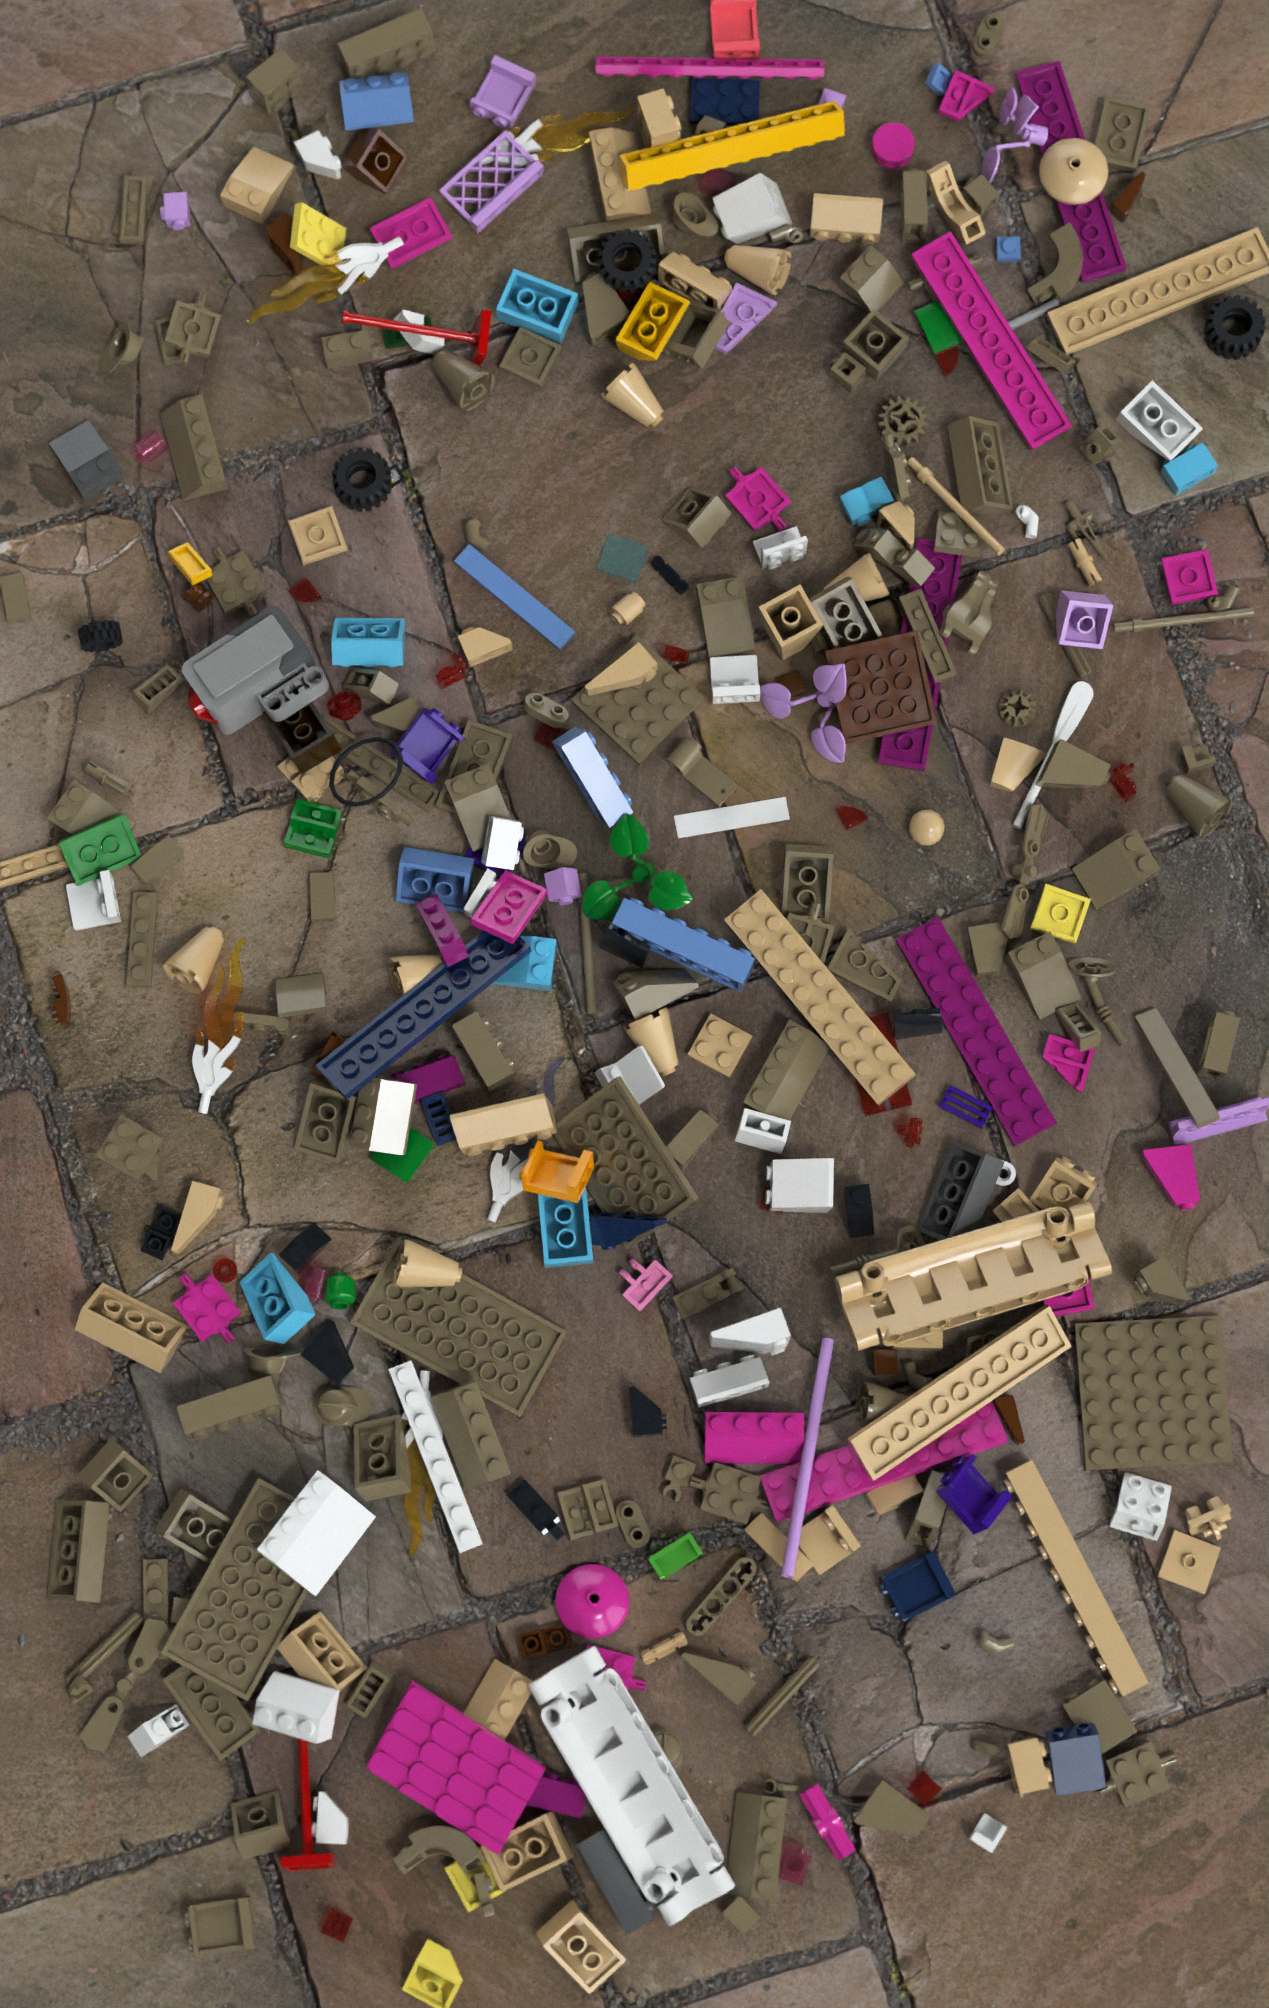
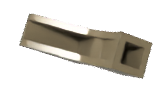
(889, 551)

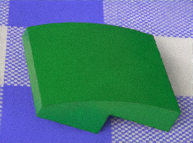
(936, 327)
(313, 828)
(405, 1165)

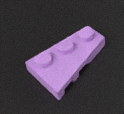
(743, 311)

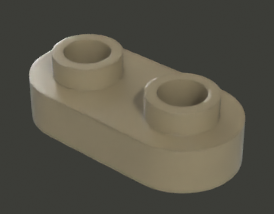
(989, 34)
(545, 710)
(632, 1524)

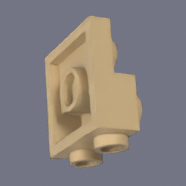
(313, 782)
(1063, 1186)

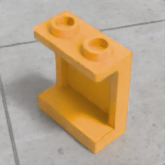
(556, 1173)

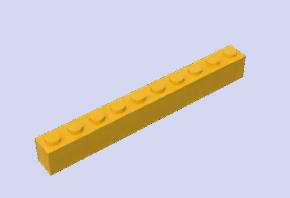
(731, 145)

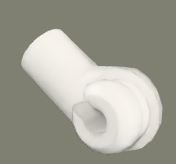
(1030, 519)

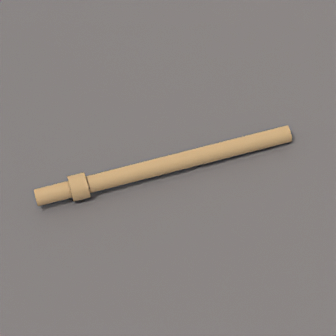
(926, 476)

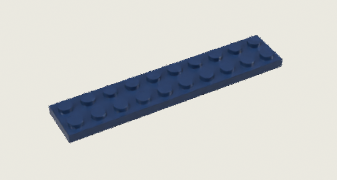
(419, 1013)

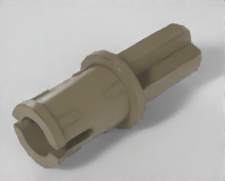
(106, 777)

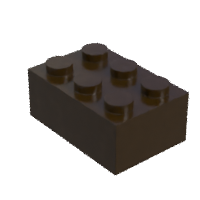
(305, 737)

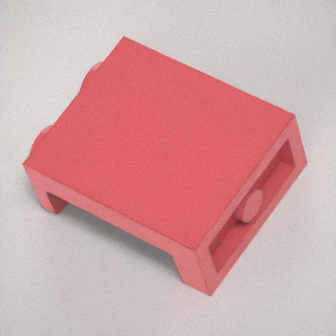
(734, 29)

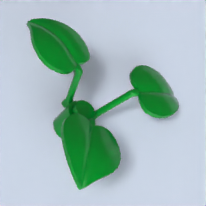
(668, 888)

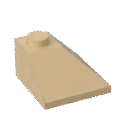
(899, 521)

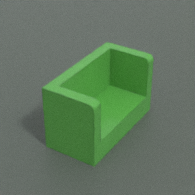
(675, 1556)

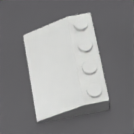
(756, 1335)
(316, 1533)

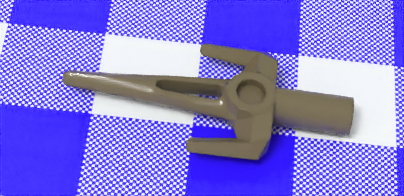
(1082, 522)

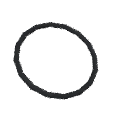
(346, 752)

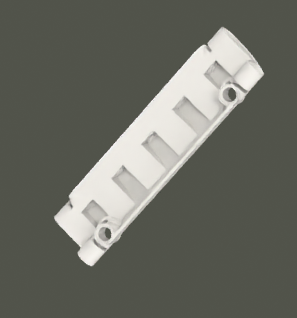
(631, 1785)

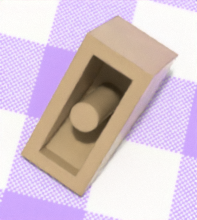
(481, 645)

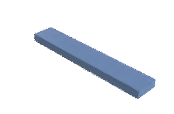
(514, 597)

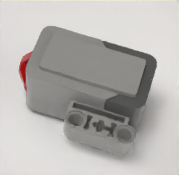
(252, 673)

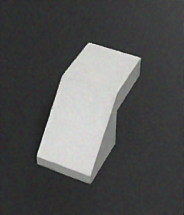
(417, 341)

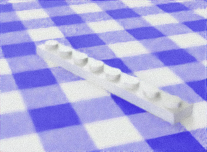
(435, 1456)

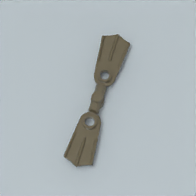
(1034, 832)
(104, 1722)

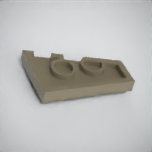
(863, 969)

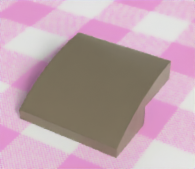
(301, 995)
(586, 1510)

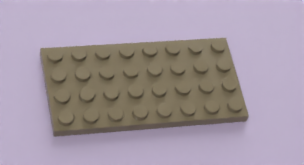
(463, 1334)
(240, 1602)

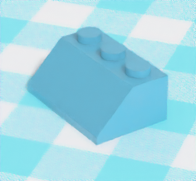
(368, 642)

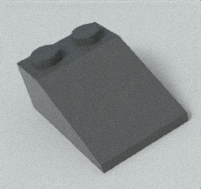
(87, 460)

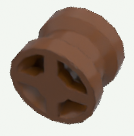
(198, 597)

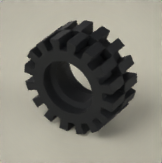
(100, 636)

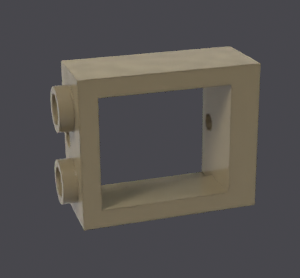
(913, 205)
(700, 354)
(1218, 1045)

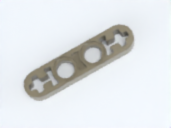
(718, 1594)

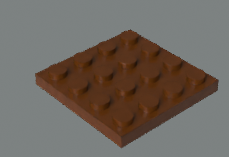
(884, 687)

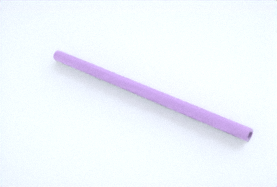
(807, 1458)

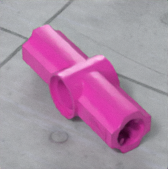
(827, 1822)

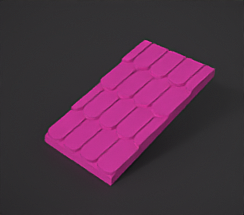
(455, 1767)

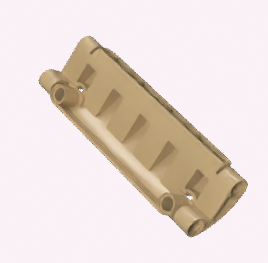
(972, 1276)

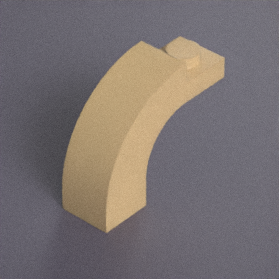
(955, 211)

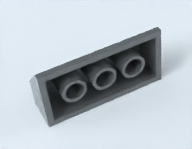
(960, 1192)
(615, 1881)

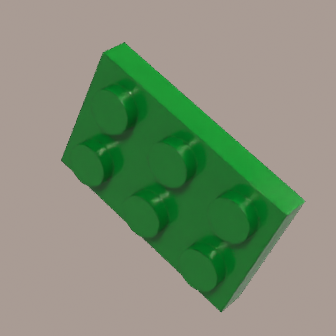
(99, 849)

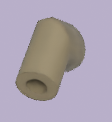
(473, 536)
(993, 1645)

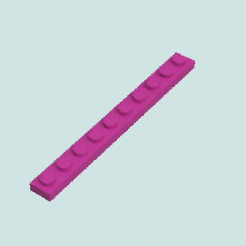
(710, 66)

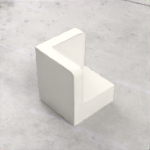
(988, 1833)

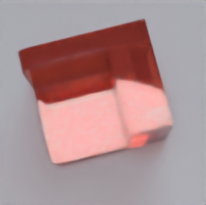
(923, 1788)

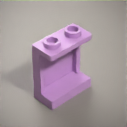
(503, 93)

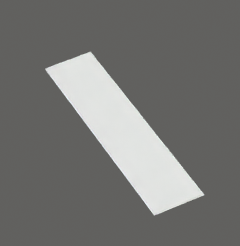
(731, 817)

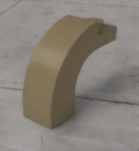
(1068, 267)
(442, 1841)

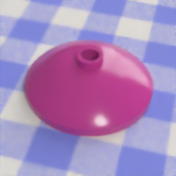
(588, 1618)

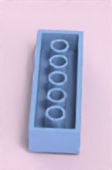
(684, 945)

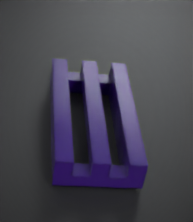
(969, 1098)

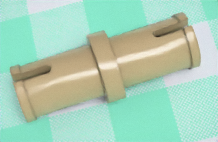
(1084, 562)

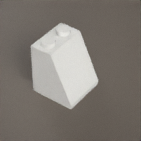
(751, 209)
(800, 1185)

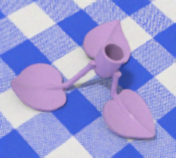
(1029, 132)
(831, 684)

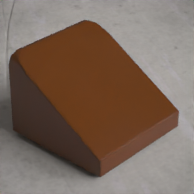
(793, 683)
(885, 1362)

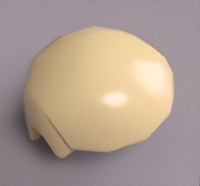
(926, 827)

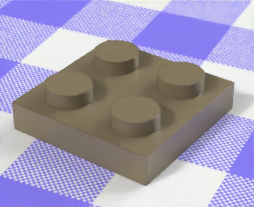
(530, 357)
(956, 537)
(129, 1147)

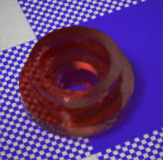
(225, 1263)

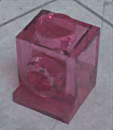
(794, 1875)

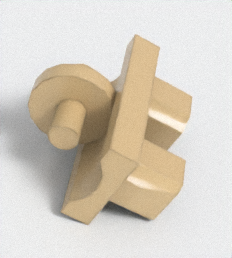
(1210, 1522)

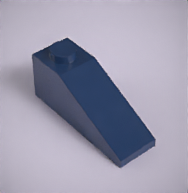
(613, 1229)

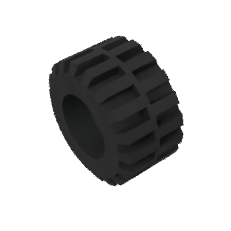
(622, 242)
(1238, 310)
(356, 462)

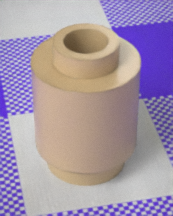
(627, 609)

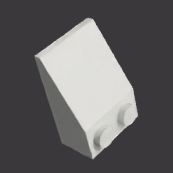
(1158, 422)

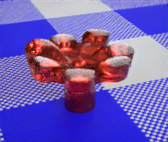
(911, 1132)

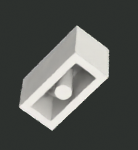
(502, 843)
(762, 1131)

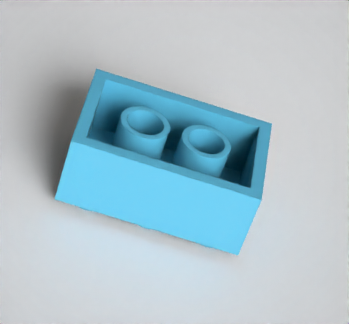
(537, 306)
(565, 1231)

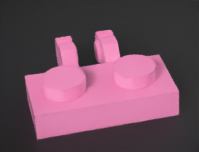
(646, 1285)

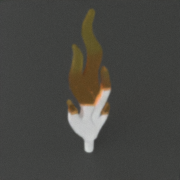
(221, 1038)

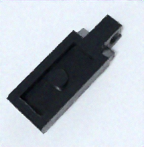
(536, 1509)

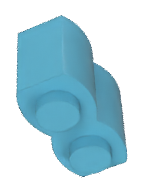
(866, 501)

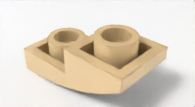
(893, 1494)

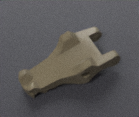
(970, 614)

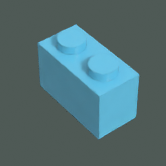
(1188, 468)

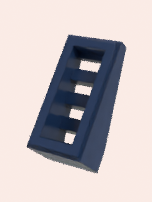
(433, 1099)

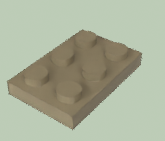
(1122, 132)

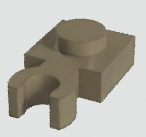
(679, 1474)
(484, 1886)

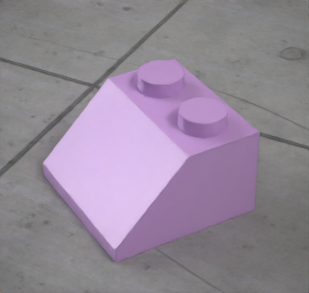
(1082, 619)

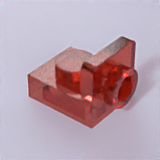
(451, 675)
(1124, 785)

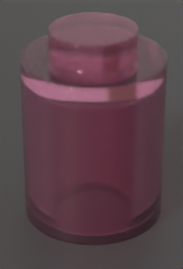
(149, 448)
(315, 1283)

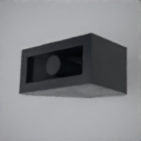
(859, 1210)
(305, 1248)
(645, 1415)

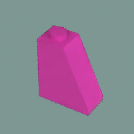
(1174, 1173)

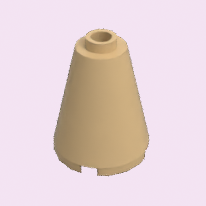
(760, 265)
(634, 397)
(866, 578)
(195, 960)
(410, 970)
(657, 1038)
(423, 1267)

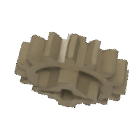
(913, 423)

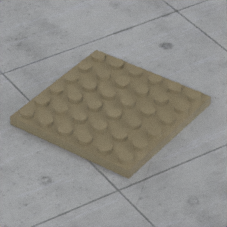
(1153, 1393)

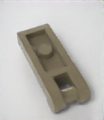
(261, 1022)
(706, 1294)

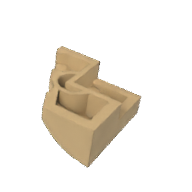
(1014, 764)

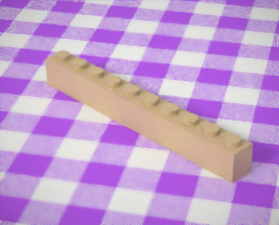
(1075, 1578)

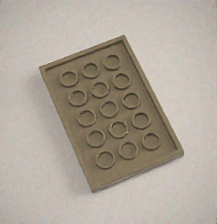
(630, 1160)

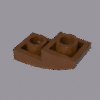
(62, 1007)
(545, 1641)

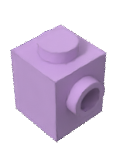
(176, 210)
(562, 885)

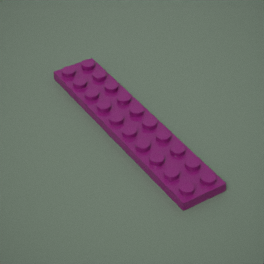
(1090, 220)
(911, 747)
(976, 1032)

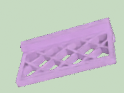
(502, 198)
(1231, 1118)

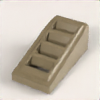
(155, 700)
(1085, 1039)
(381, 1672)

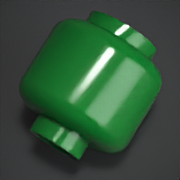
(340, 1291)

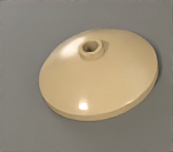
(1070, 183)

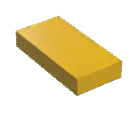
(189, 563)

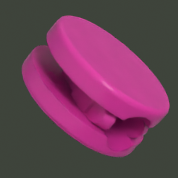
(893, 145)

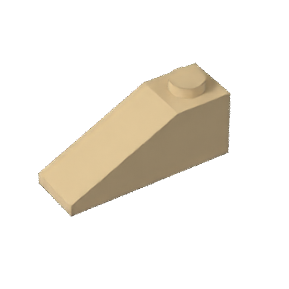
(627, 671)
(198, 1211)
(773, 1543)

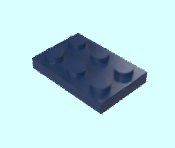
(725, 100)

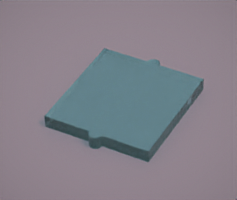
(622, 558)

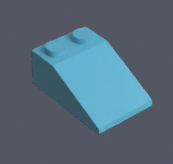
(535, 969)
(276, 1300)

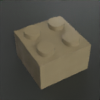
(274, 81)
(875, 344)

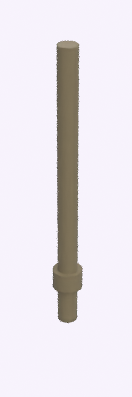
(1137, 624)
(587, 950)

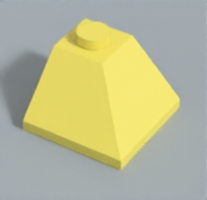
(434, 1976)

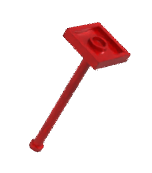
(477, 338)
(308, 1858)

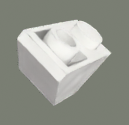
(316, 155)
(158, 1730)
(331, 1823)

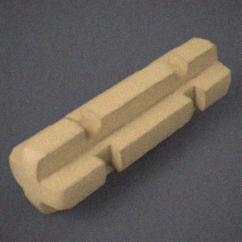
(664, 1648)

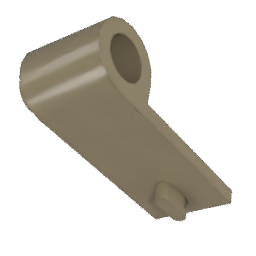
(702, 774)

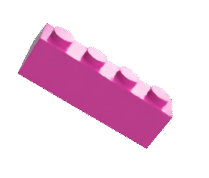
(753, 1437)

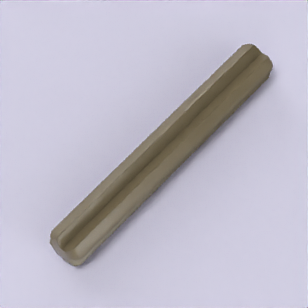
(1074, 652)
(106, 1647)
(782, 1696)

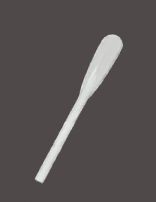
(1070, 716)

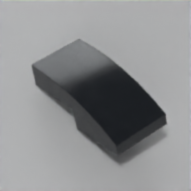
(162, 1232)

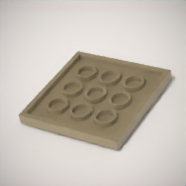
(641, 714)

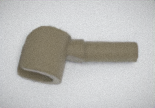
(781, 1787)

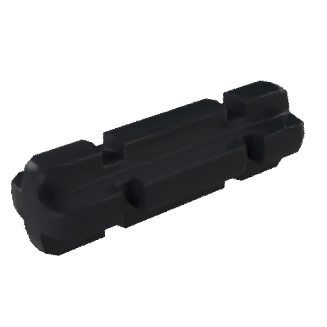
(670, 575)

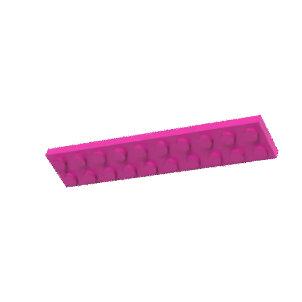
(991, 341)
(841, 1474)

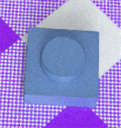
(938, 79)
(1008, 249)

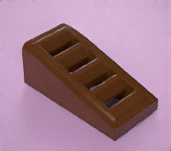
(1124, 202)
(1008, 1412)

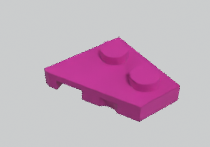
(963, 96)
(1068, 1060)

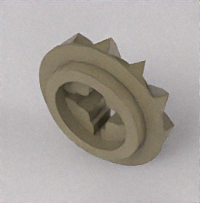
(1008, 713)

